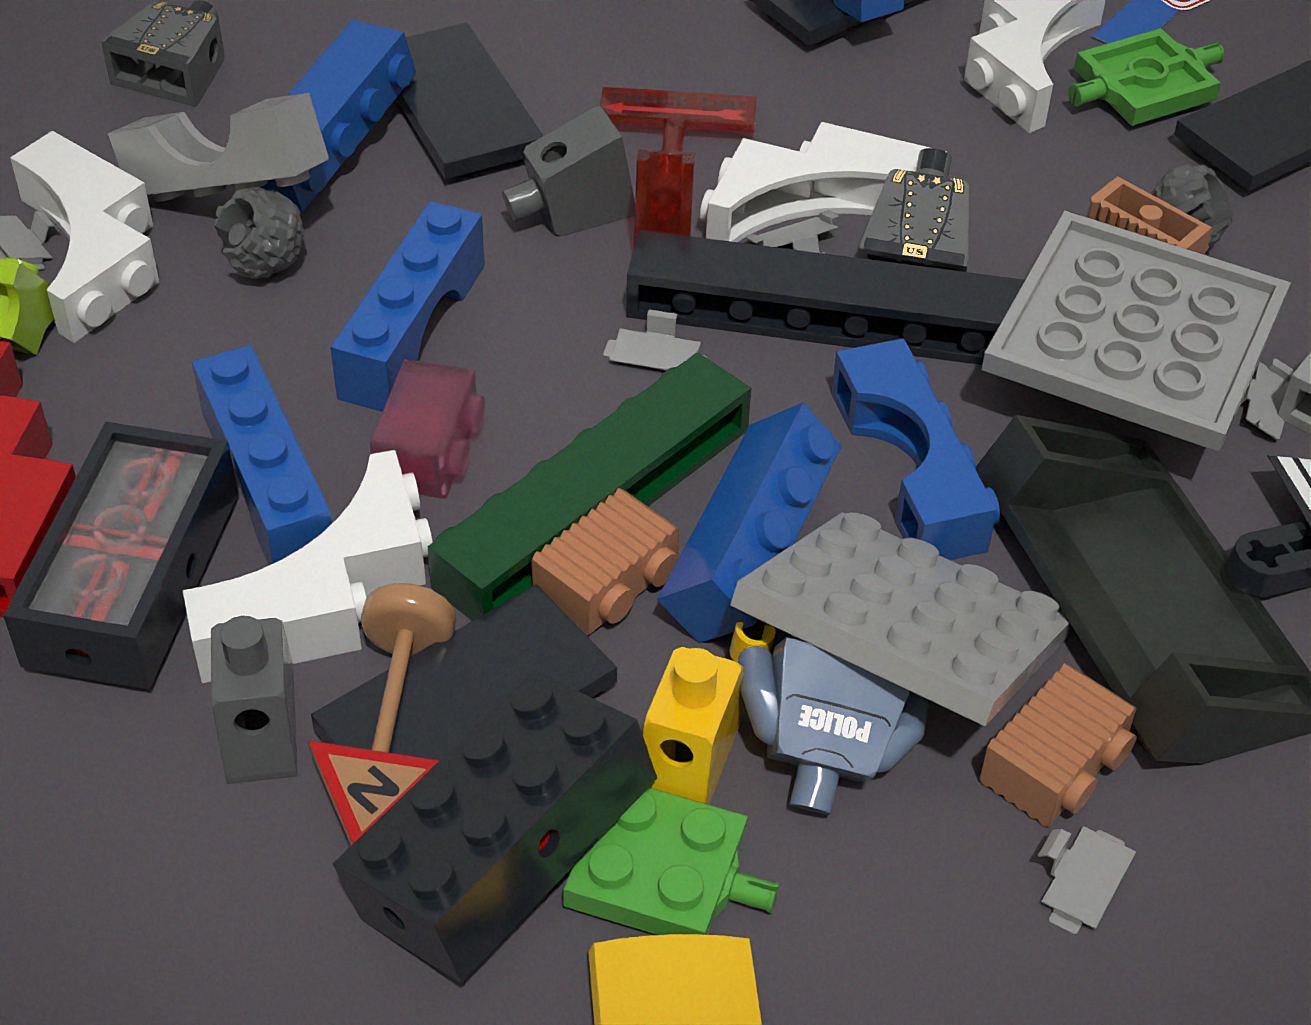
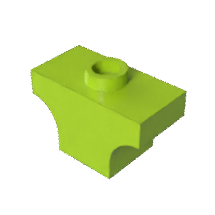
(23, 305)

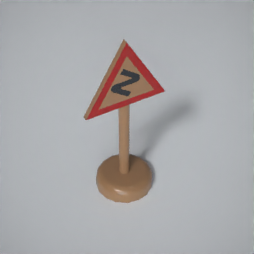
(366, 781)

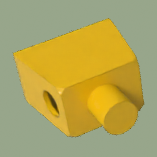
(695, 707)

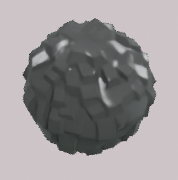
(1198, 194)
(262, 230)

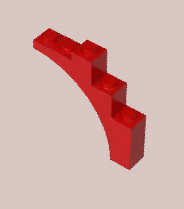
(29, 482)

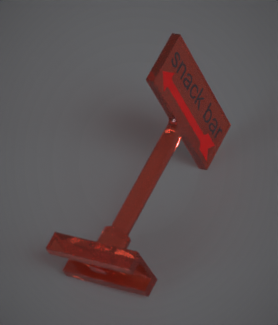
(667, 175)

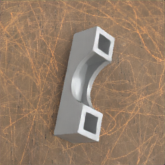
(265, 143)

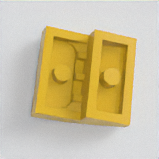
(674, 981)

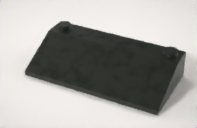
(1148, 591)

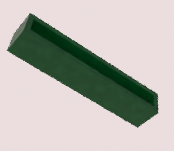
(640, 448)

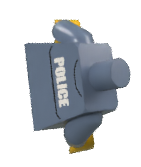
(824, 715)

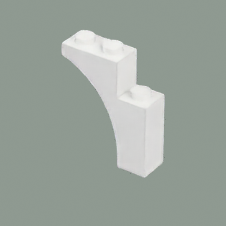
(1011, 48)
(773, 184)
(104, 220)
(326, 581)

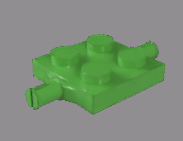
(1147, 76)
(667, 868)

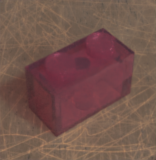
(430, 423)

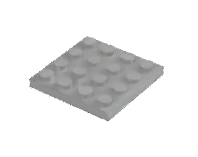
(1138, 329)
(907, 614)

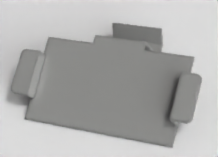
(801, 234)
(26, 243)
(654, 348)
(1266, 397)
(1083, 876)

